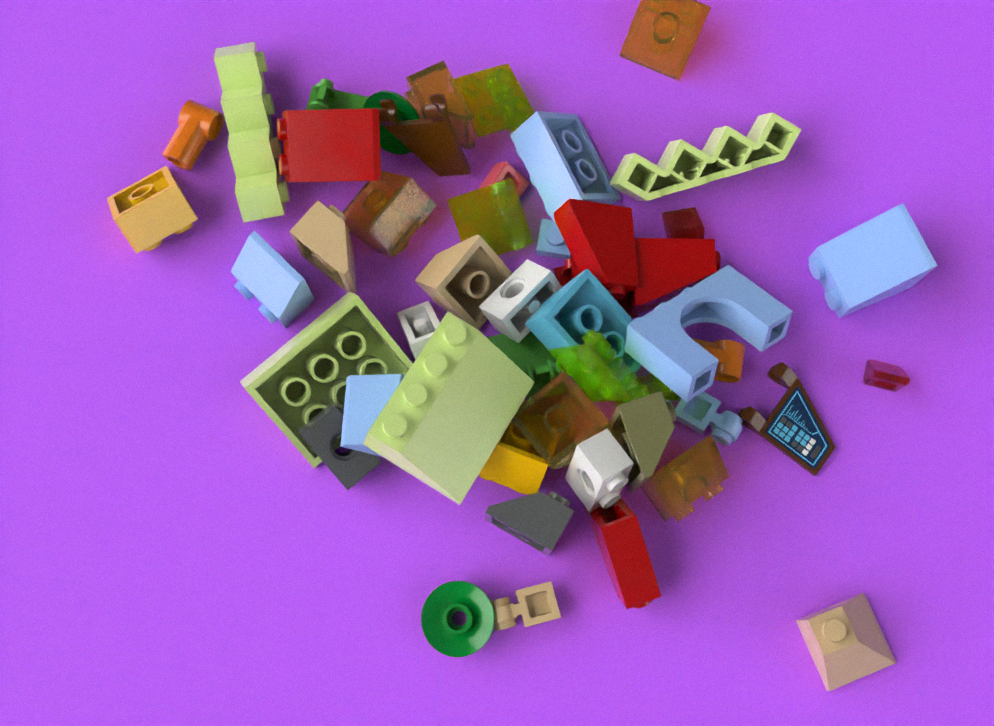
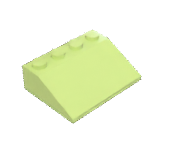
(315, 366)
(450, 409)

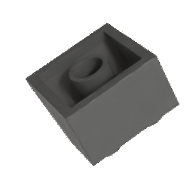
(532, 519)

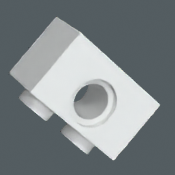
(519, 299)
(599, 471)

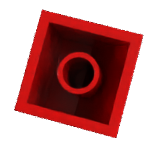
(330, 145)

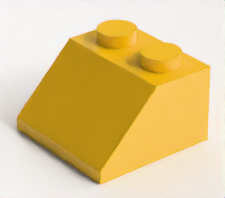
(151, 210)
(515, 463)

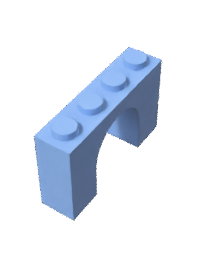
(723, 299)

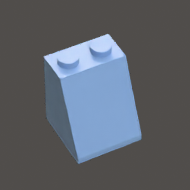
(871, 261)

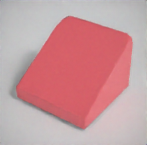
(503, 171)

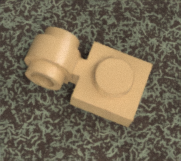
(535, 606)

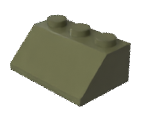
(643, 433)

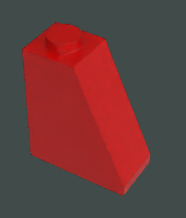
(601, 241)
(668, 268)
(625, 554)

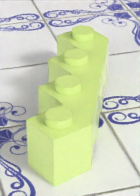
(251, 136)
(722, 156)

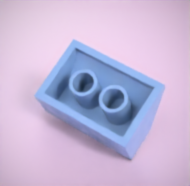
(562, 160)

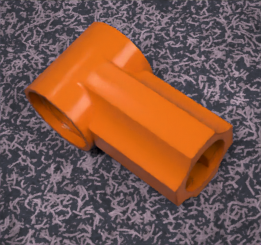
(195, 128)
(730, 358)

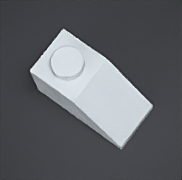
(418, 325)

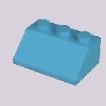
(577, 309)

